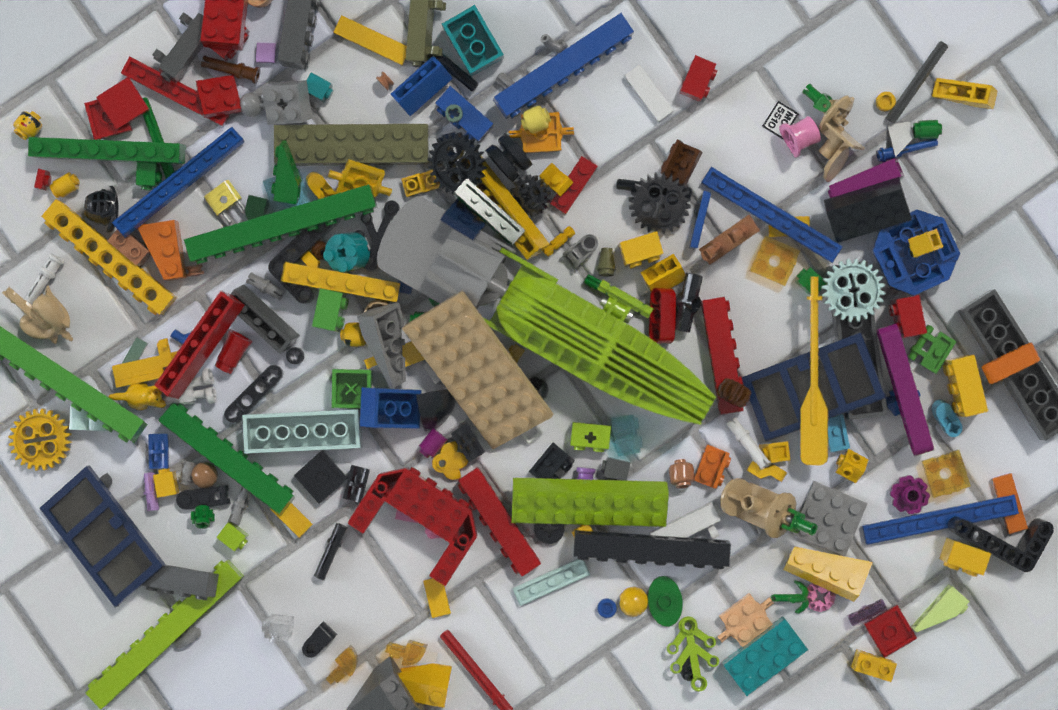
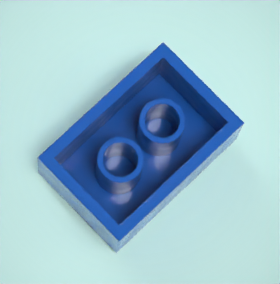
(389, 408)

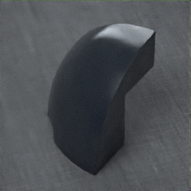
(435, 408)

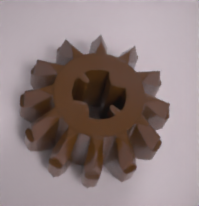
(734, 392)

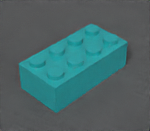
(764, 656)

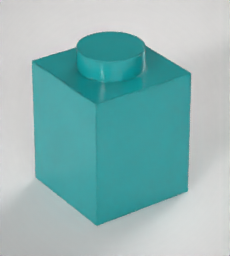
(319, 87)

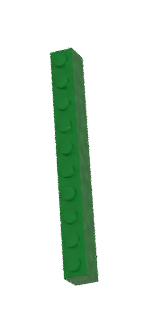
(281, 223)

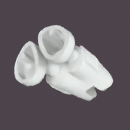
(190, 396)

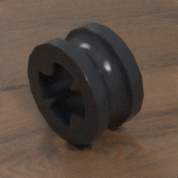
(300, 356)

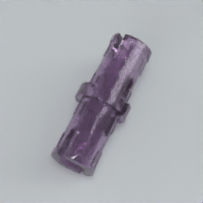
(867, 612)

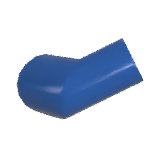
(179, 337)

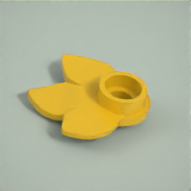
(453, 461)

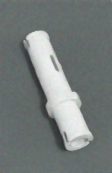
(743, 436)

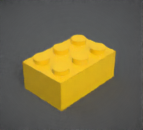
(965, 386)

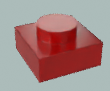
(43, 179)

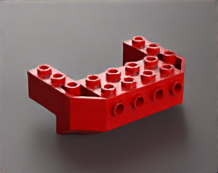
(428, 506)

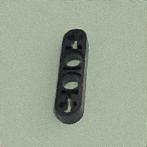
(255, 395)

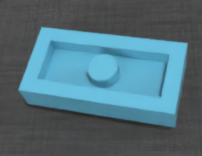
(837, 434)

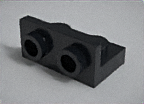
(552, 463)

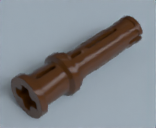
(239, 70)

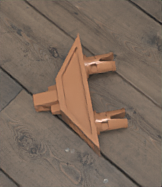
(729, 239)

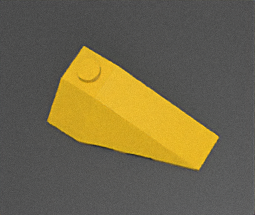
(427, 683)

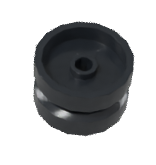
(511, 155)

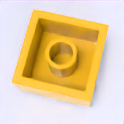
(641, 249)
(960, 555)

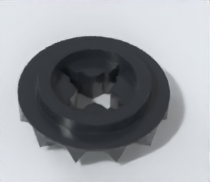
(542, 535)

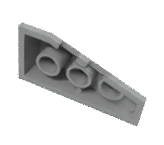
(383, 334)

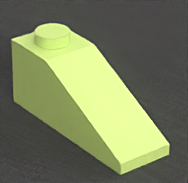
(944, 607)

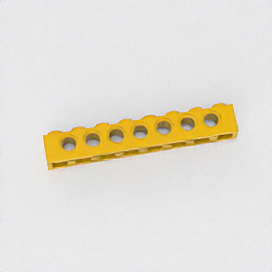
(53, 218)

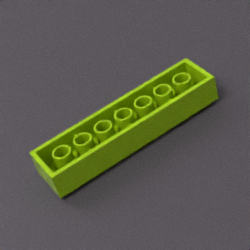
(589, 502)

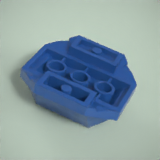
(919, 273)

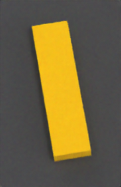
(371, 40)

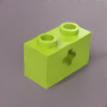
(601, 432)

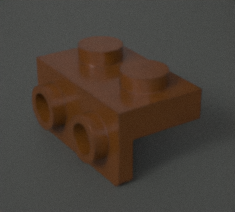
(681, 161)

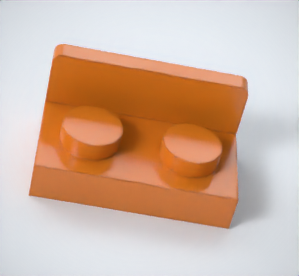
(712, 466)

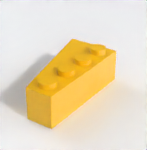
(830, 571)

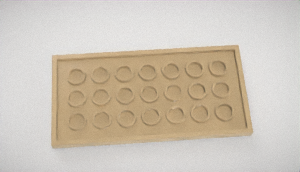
(477, 370)

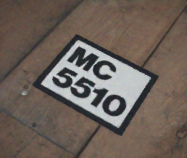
(779, 115)

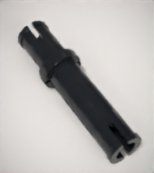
(330, 551)

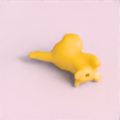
(140, 396)

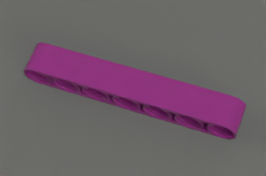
(905, 389)

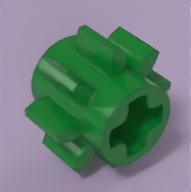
(202, 516)

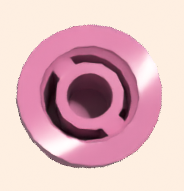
(800, 135)

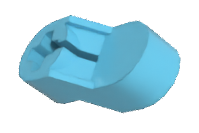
(951, 424)

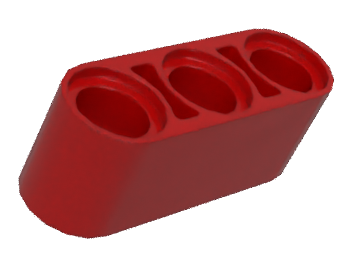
(663, 315)

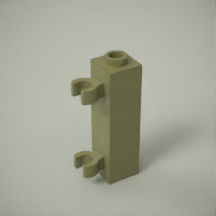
(420, 31)

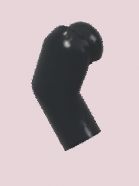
(686, 672)

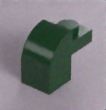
(256, 207)

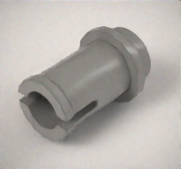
(186, 477)

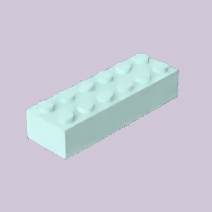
(302, 431)

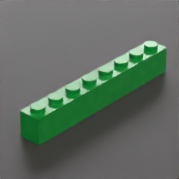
(106, 150)
(226, 458)

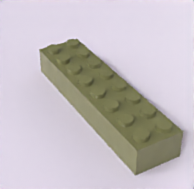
(358, 142)

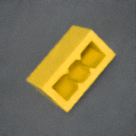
(664, 274)

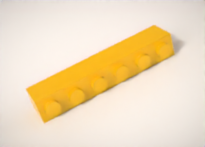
(532, 240)
(340, 282)

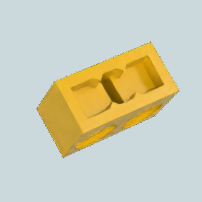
(873, 665)

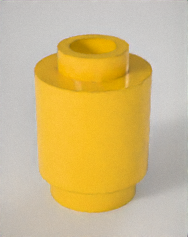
(65, 185)

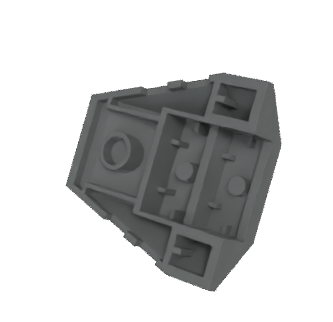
(384, 691)

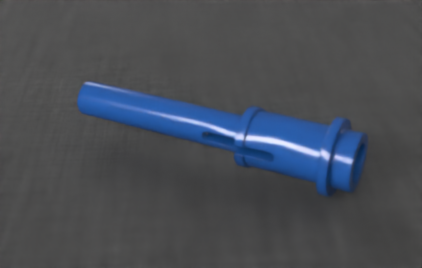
(888, 153)

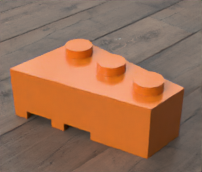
(166, 248)

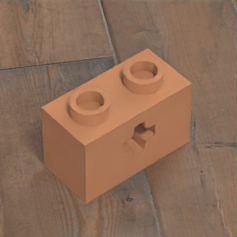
(130, 247)

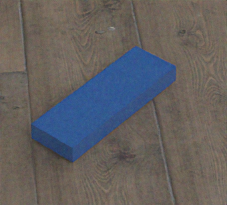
(701, 214)

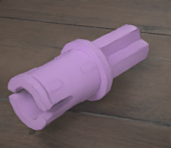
(150, 492)

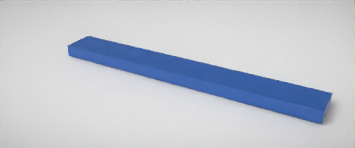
(178, 182)
(772, 215)
(939, 519)

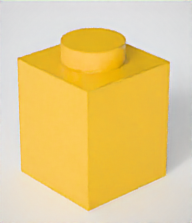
(925, 243)
(166, 483)

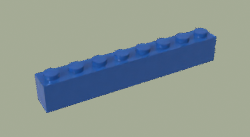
(564, 65)

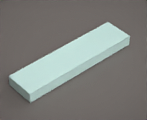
(551, 581)

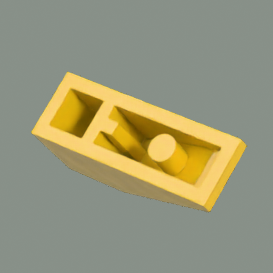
(965, 93)

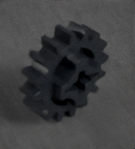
(537, 193)

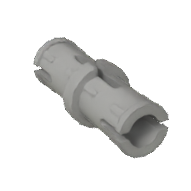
(265, 286)
(240, 505)

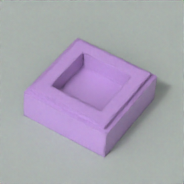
(266, 52)

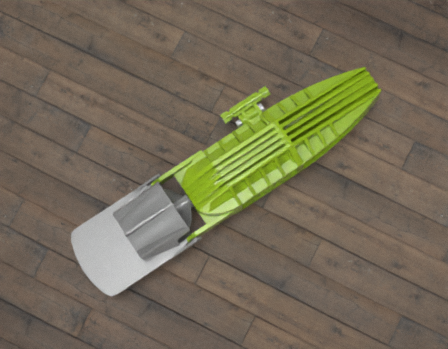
(542, 314)

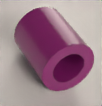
(432, 443)

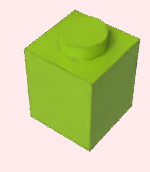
(233, 536)

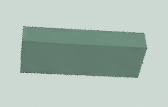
(136, 350)

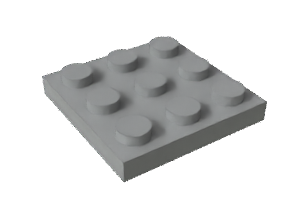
(835, 516)

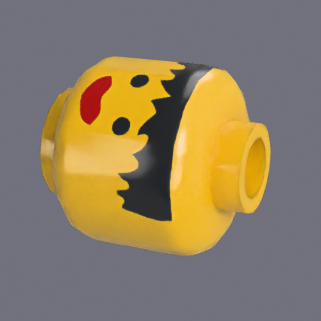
(27, 125)
(352, 335)

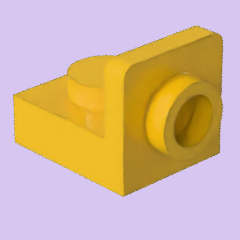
(556, 179)
(776, 451)

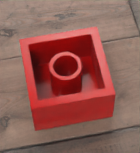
(908, 316)

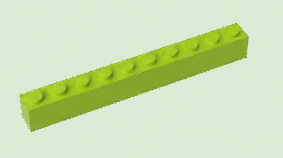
(159, 638)

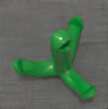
(794, 598)

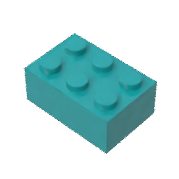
(473, 40)

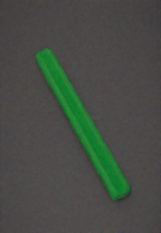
(156, 136)

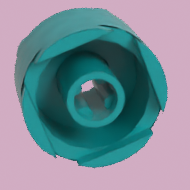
(347, 252)

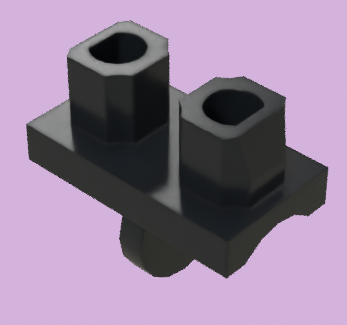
(468, 442)
(356, 483)

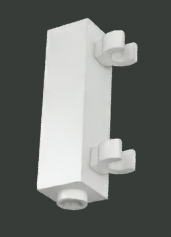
(692, 523)

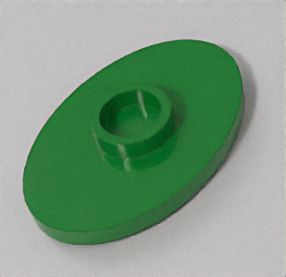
(665, 601)

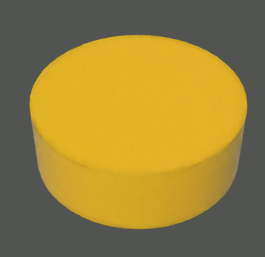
(885, 101)

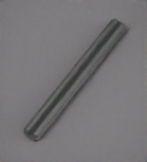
(917, 81)

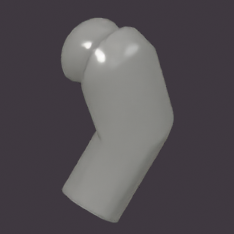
(552, 45)
(189, 637)

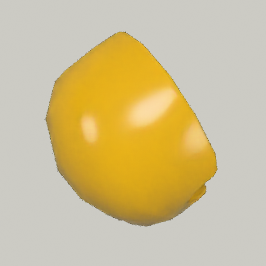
(633, 601)

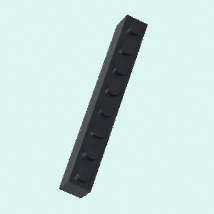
(652, 549)

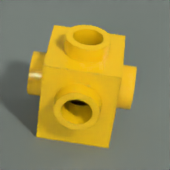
(851, 465)

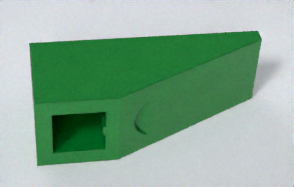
(288, 180)

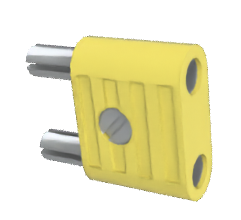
(223, 198)

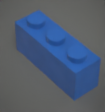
(421, 86)
(472, 122)

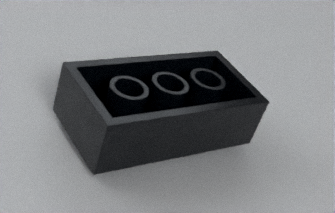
(867, 210)

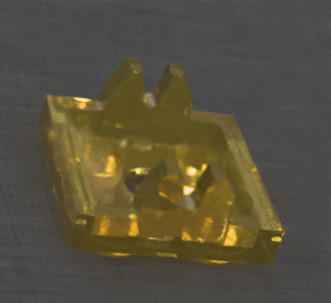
(788, 259)
(957, 480)

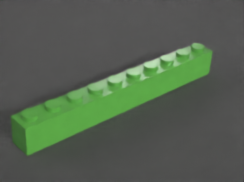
(70, 387)

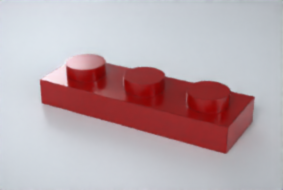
(580, 176)

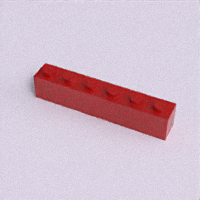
(199, 345)
(721, 347)
(499, 521)

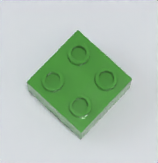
(330, 310)
(348, 386)

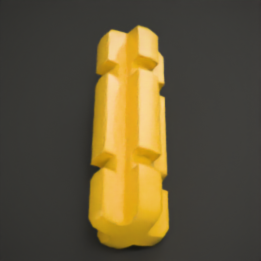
(559, 240)

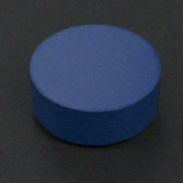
(607, 608)

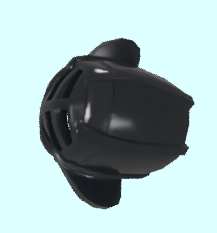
(102, 207)

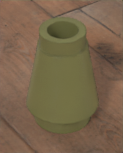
(606, 263)

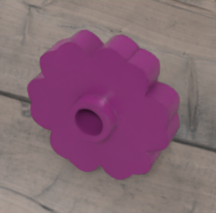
(900, 491)

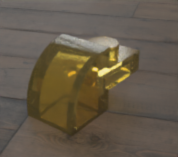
(411, 653)
(347, 663)

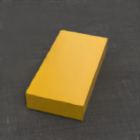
(436, 598)

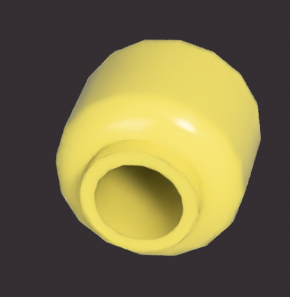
(536, 119)

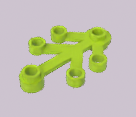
(692, 650)

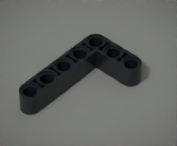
(300, 250)
(1000, 547)

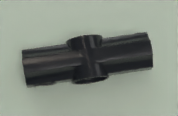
(688, 302)

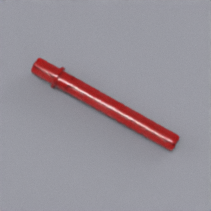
(475, 671)

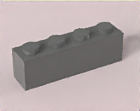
(265, 320)
(184, 581)

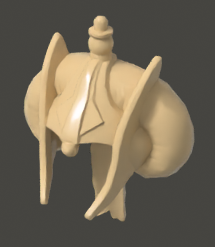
(43, 318)

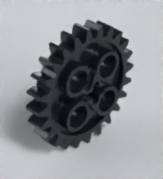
(444, 152)
(644, 197)

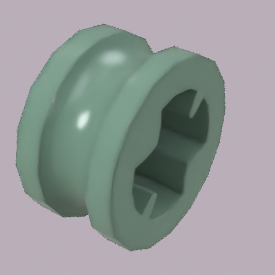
(452, 108)

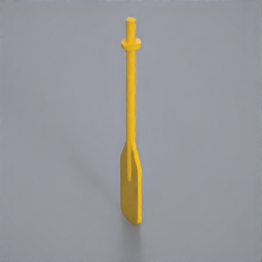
(814, 409)

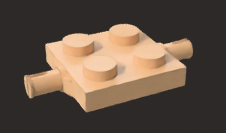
(745, 620)

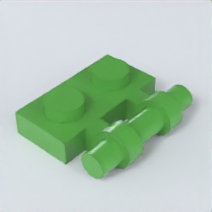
(937, 351)

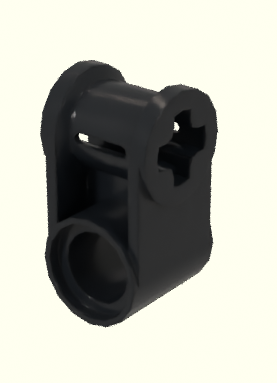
(320, 638)

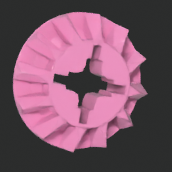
(819, 606)

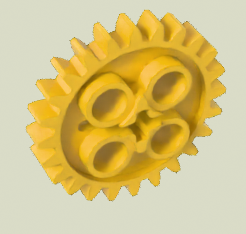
(37, 422)

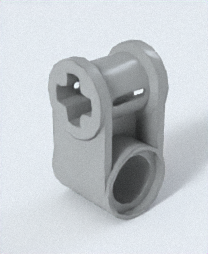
(580, 250)

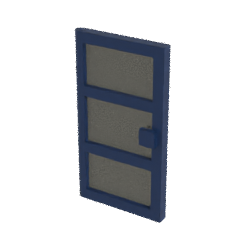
(844, 378)
(102, 536)

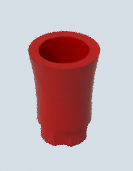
(232, 351)

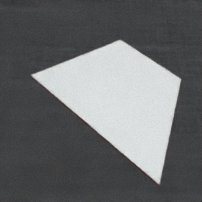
(900, 135)

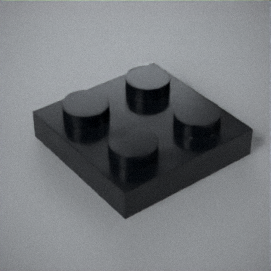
(321, 476)

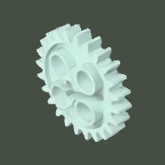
(870, 287)

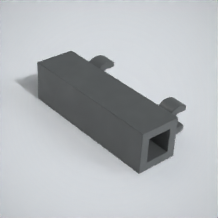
(183, 52)

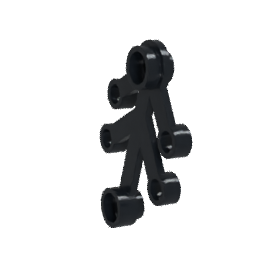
(376, 237)

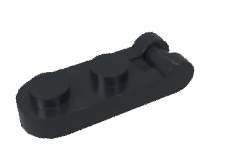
(194, 497)

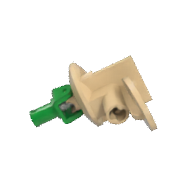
(838, 139)
(764, 508)

